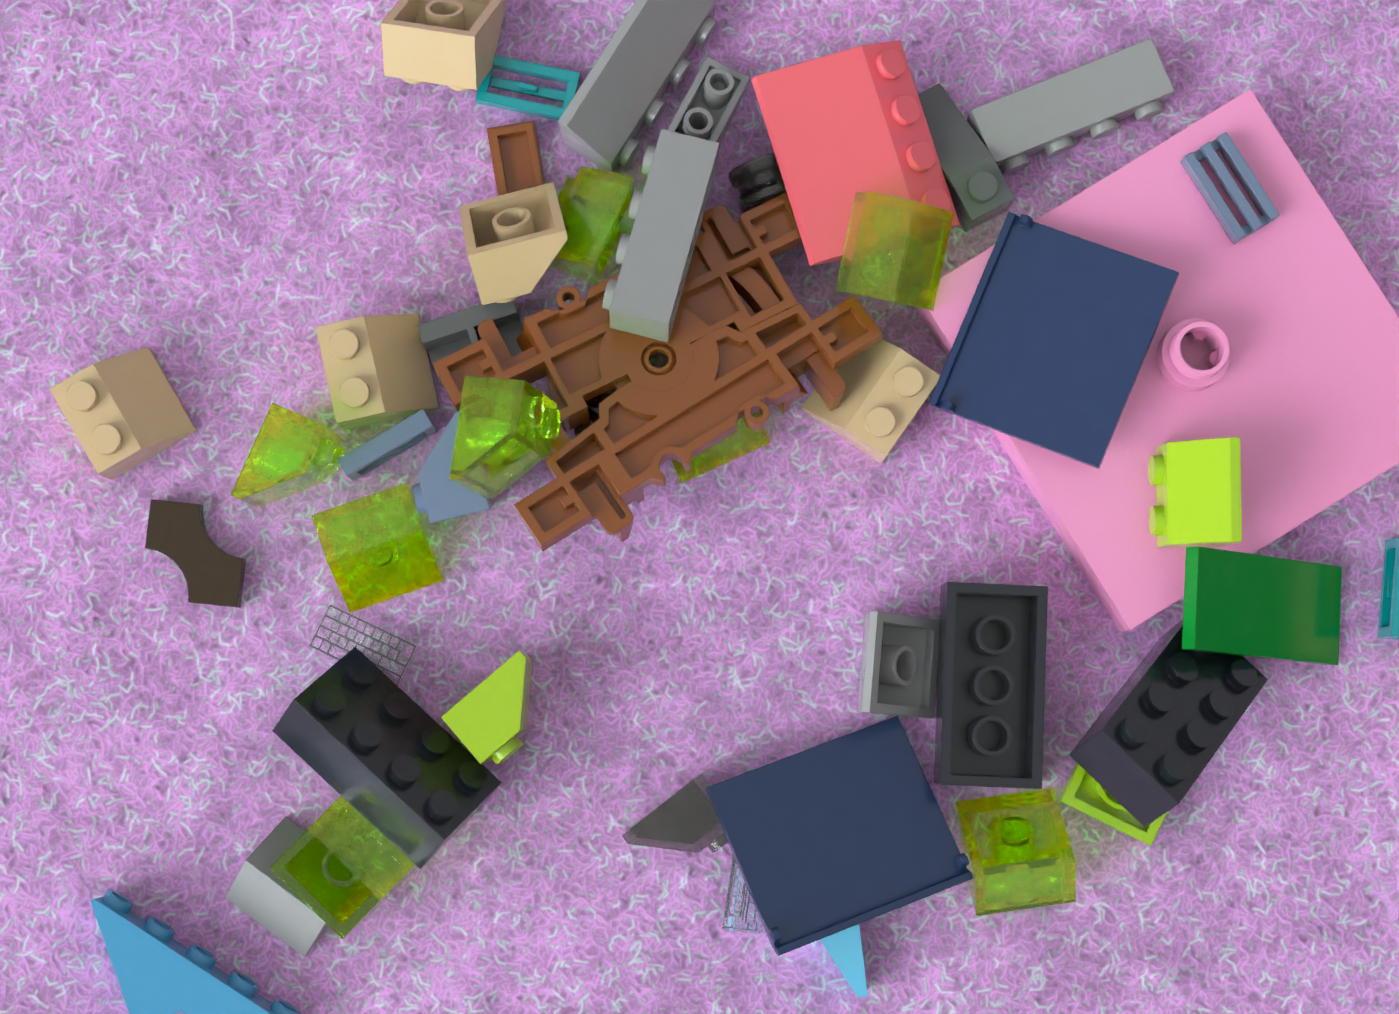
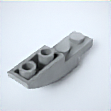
(705, 110)

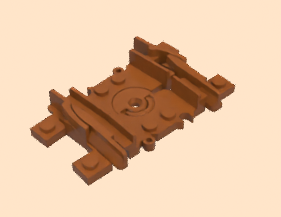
(729, 355)

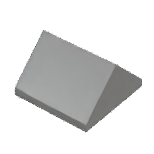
(898, 665)
(269, 899)

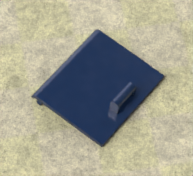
(1054, 339)
(837, 835)

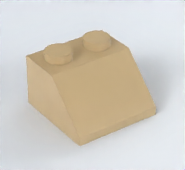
(442, 41)
(512, 240)
(376, 369)
(879, 398)
(123, 411)

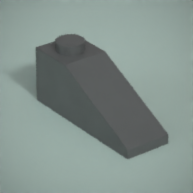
(968, 166)

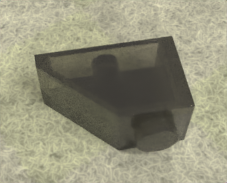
(681, 822)

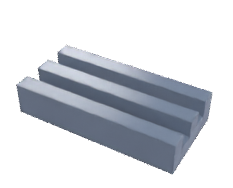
(1246, 178)
(387, 445)

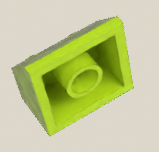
(1196, 493)
(495, 712)

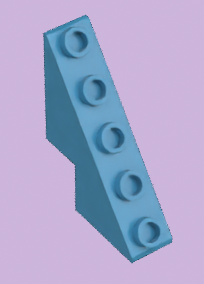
(166, 976)

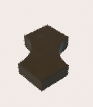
(181, 534)

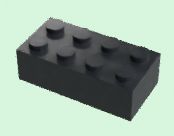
(991, 685)
(1166, 724)
(386, 756)

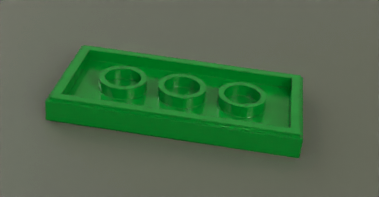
(1261, 606)

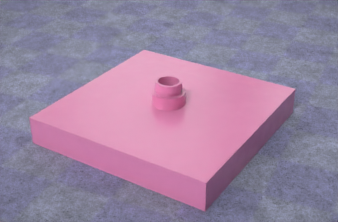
(1255, 344)

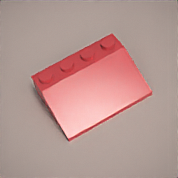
(845, 130)

